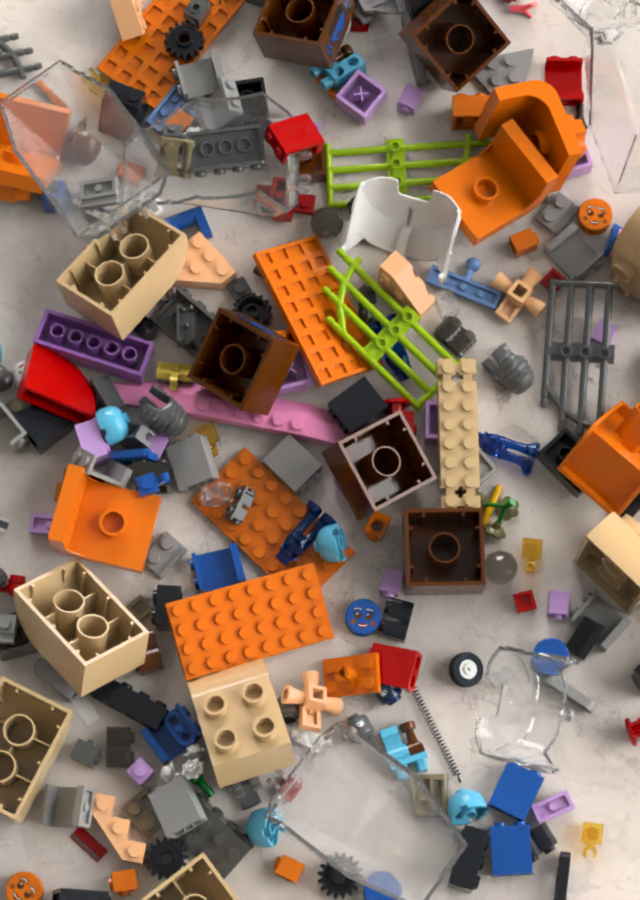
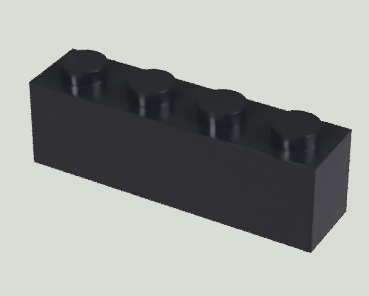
(132, 704)

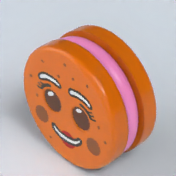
(594, 216)
(24, 887)

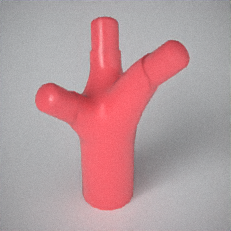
(522, 9)

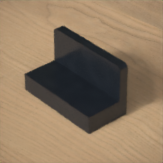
(584, 637)

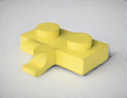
(173, 372)

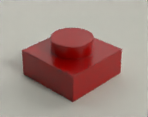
(305, 204)
(553, 274)
(524, 601)

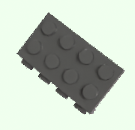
(227, 150)
(167, 320)
(217, 839)

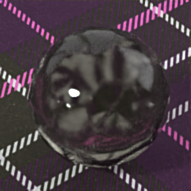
(326, 223)
(500, 567)

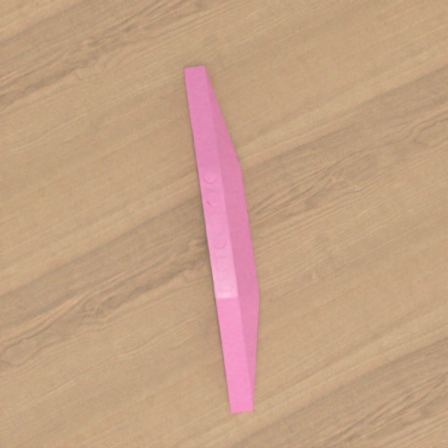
(299, 419)

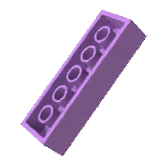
(94, 346)

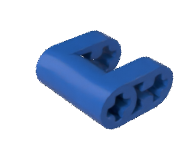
(190, 218)

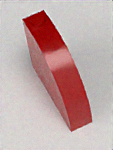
(56, 386)

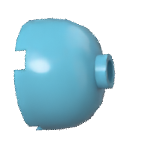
(113, 423)
(331, 543)
(466, 805)
(260, 830)

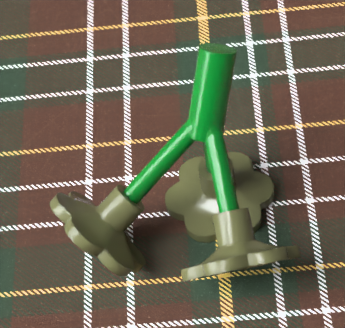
(506, 510)

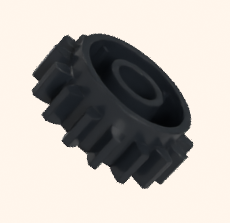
(184, 50)
(256, 304)
(158, 851)
(334, 887)

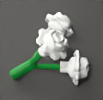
(191, 769)

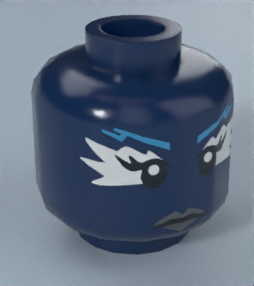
(389, 695)

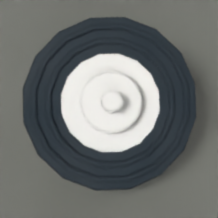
(466, 669)

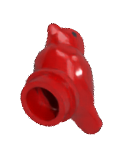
(14, 582)

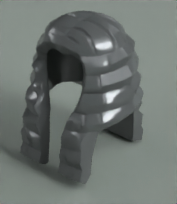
(514, 370)
(169, 420)
(246, 792)

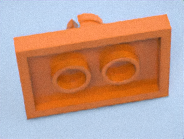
(352, 675)

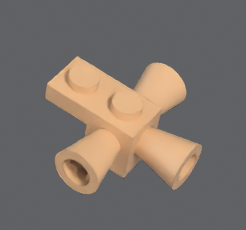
(518, 295)
(311, 701)

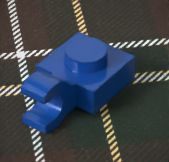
(149, 484)

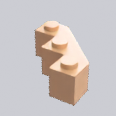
(117, 830)

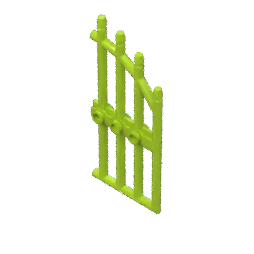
(395, 165)
(388, 336)

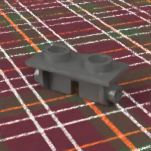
(370, 295)
(241, 497)

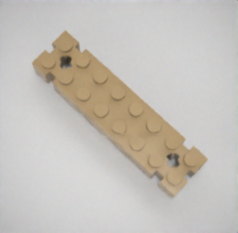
(457, 433)

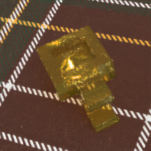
(210, 431)
(531, 551)

